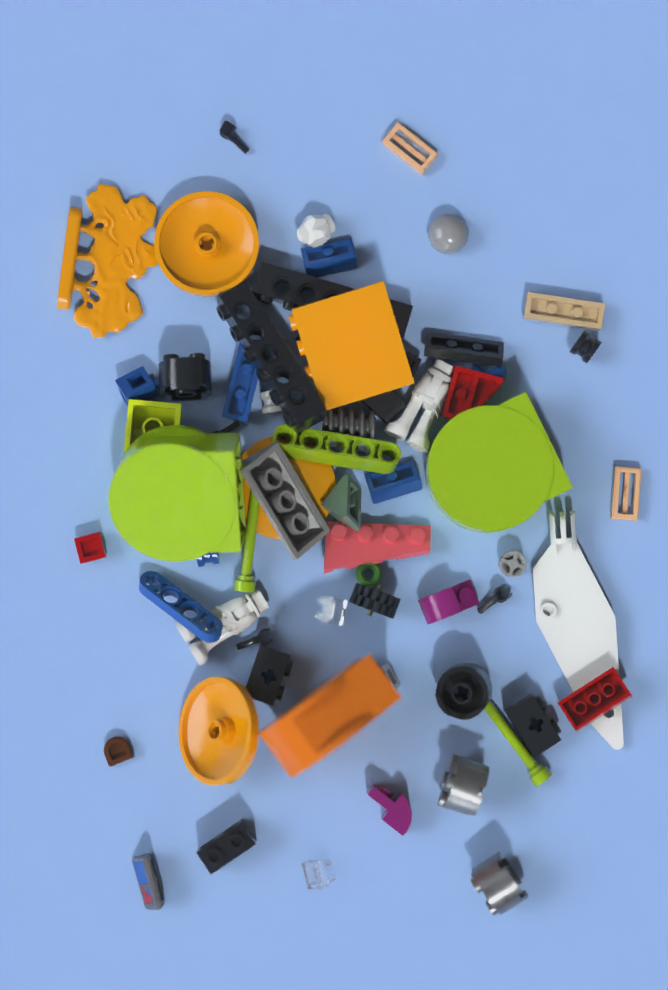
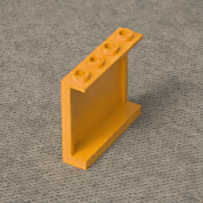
(352, 345)

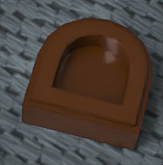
(117, 750)

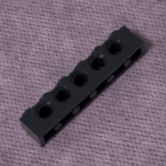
(271, 275)
(243, 301)

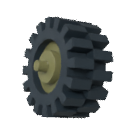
(374, 600)

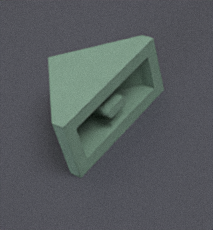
(345, 503)

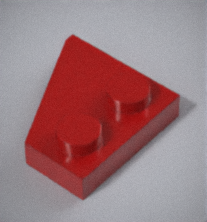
(469, 390)

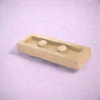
(564, 311)

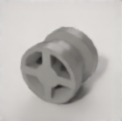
(269, 407)
(517, 561)

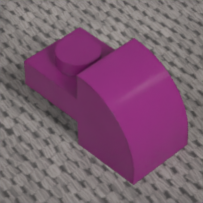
(448, 602)
(398, 810)

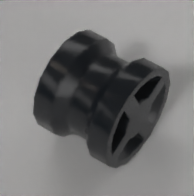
(585, 347)

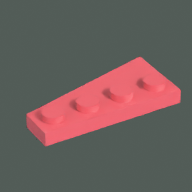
(373, 544)

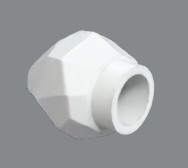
(316, 230)

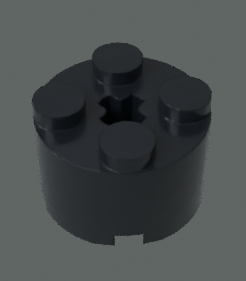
(185, 377)
(462, 705)

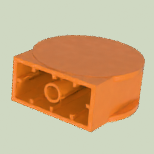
(329, 715)

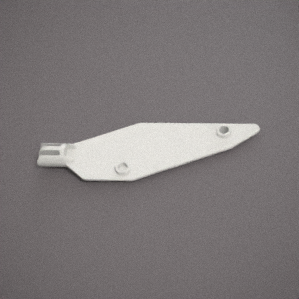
(577, 619)

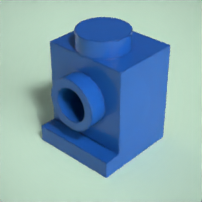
(137, 385)

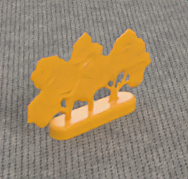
(115, 256)

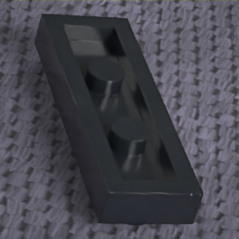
(464, 349)

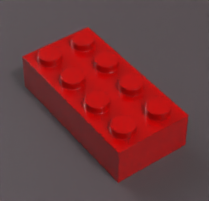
(594, 699)

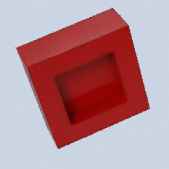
(90, 547)

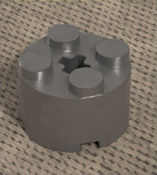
(463, 785)
(498, 884)

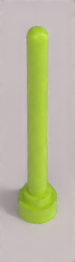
(245, 580)
(537, 772)

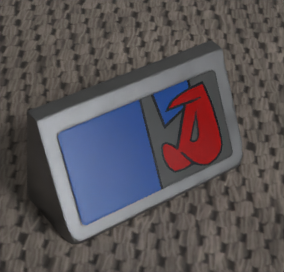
(148, 882)

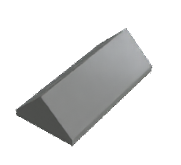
(284, 499)

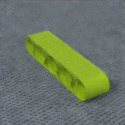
(346, 443)

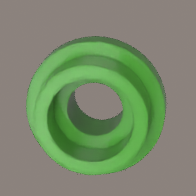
(369, 582)

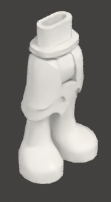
(429, 395)
(235, 616)

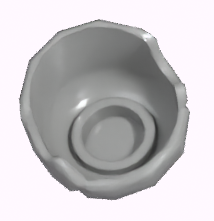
(448, 234)

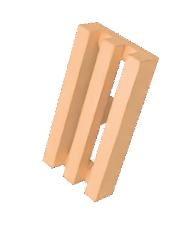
(403, 156)
(615, 493)

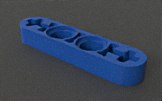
(182, 604)

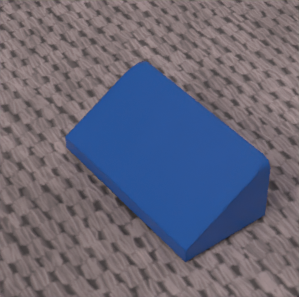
(329, 258)
(401, 481)

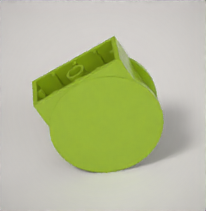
(493, 467)
(180, 494)

